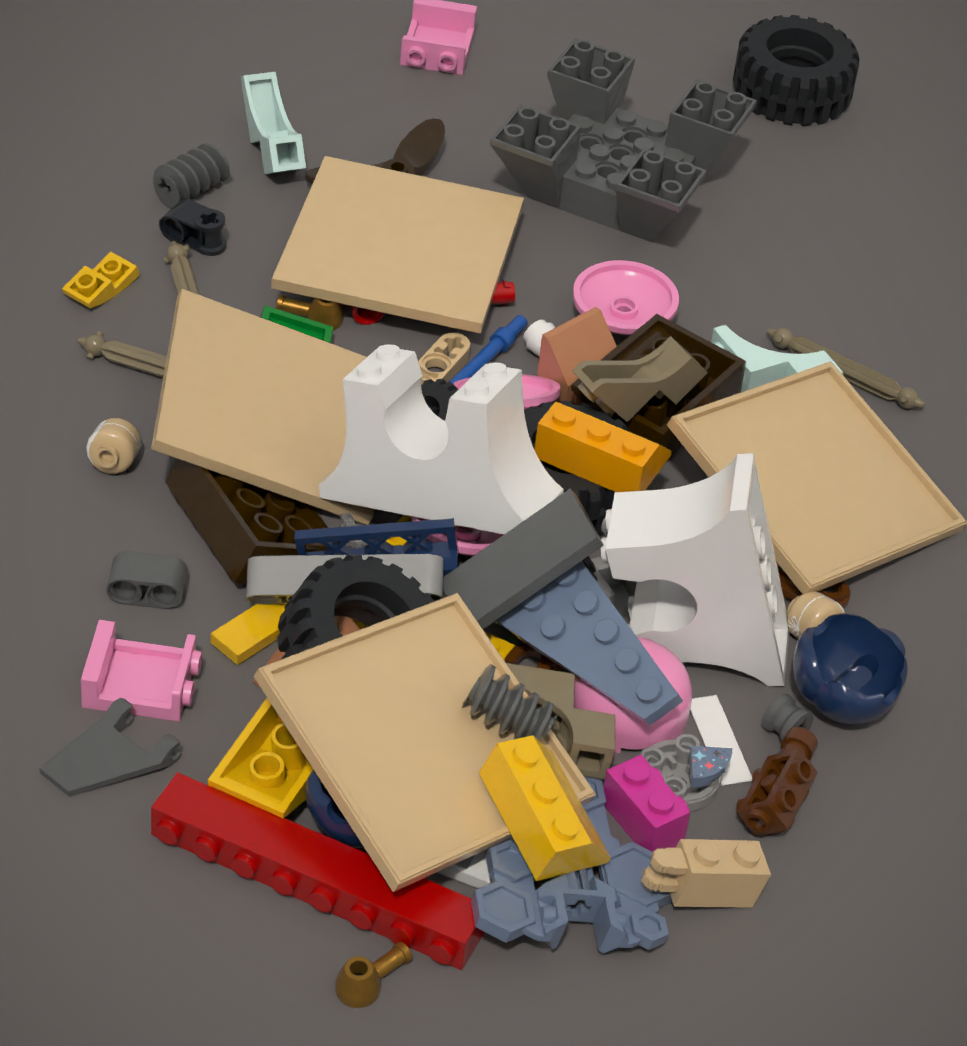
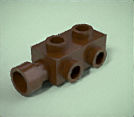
(780, 785)

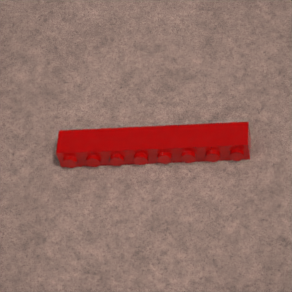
(314, 870)

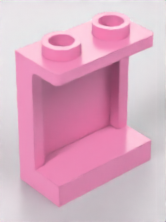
(439, 36)
(145, 674)

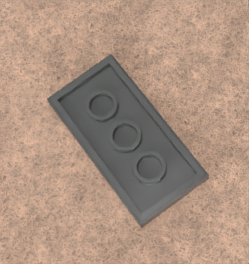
(524, 559)

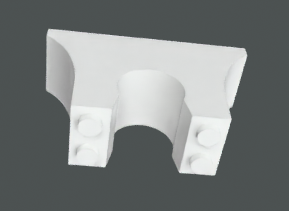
(419, 466)
(703, 571)

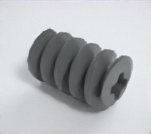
(190, 174)
(510, 706)

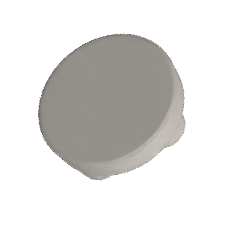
(672, 760)

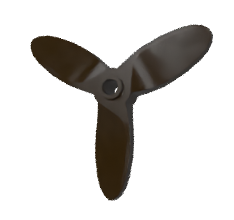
(414, 152)

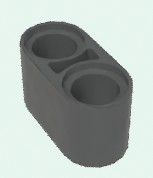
(147, 580)

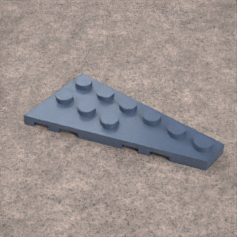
(586, 634)

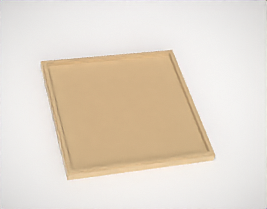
(399, 244)
(254, 401)
(828, 472)
(396, 743)

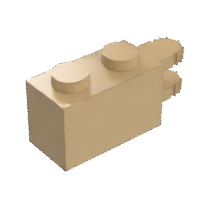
(709, 873)

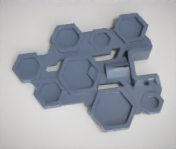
(617, 904)

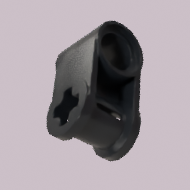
(195, 226)

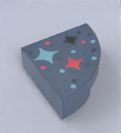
(707, 764)

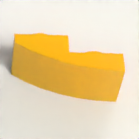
(103, 282)

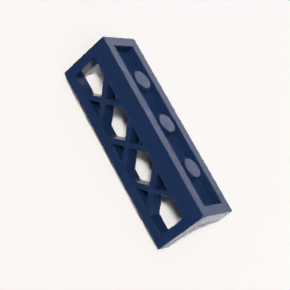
(376, 537)

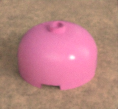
(629, 730)

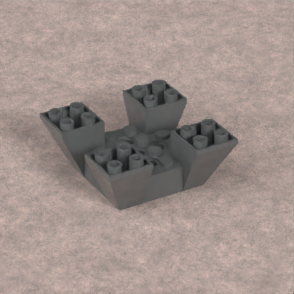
(609, 159)

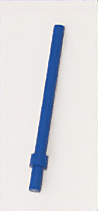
(499, 342)

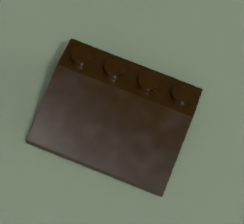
(721, 381)
(240, 517)

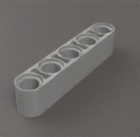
(279, 577)

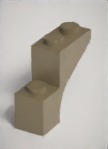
(629, 385)
(583, 733)

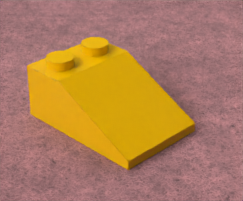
(264, 765)

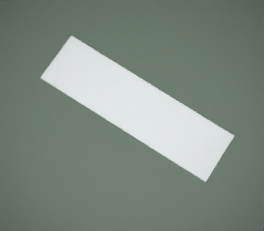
(718, 733)

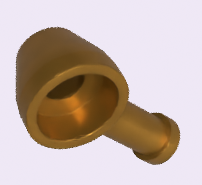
(319, 310)
(364, 989)

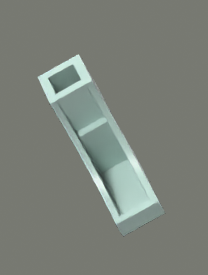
(269, 124)
(763, 364)

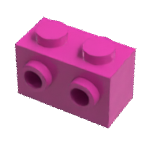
(645, 804)

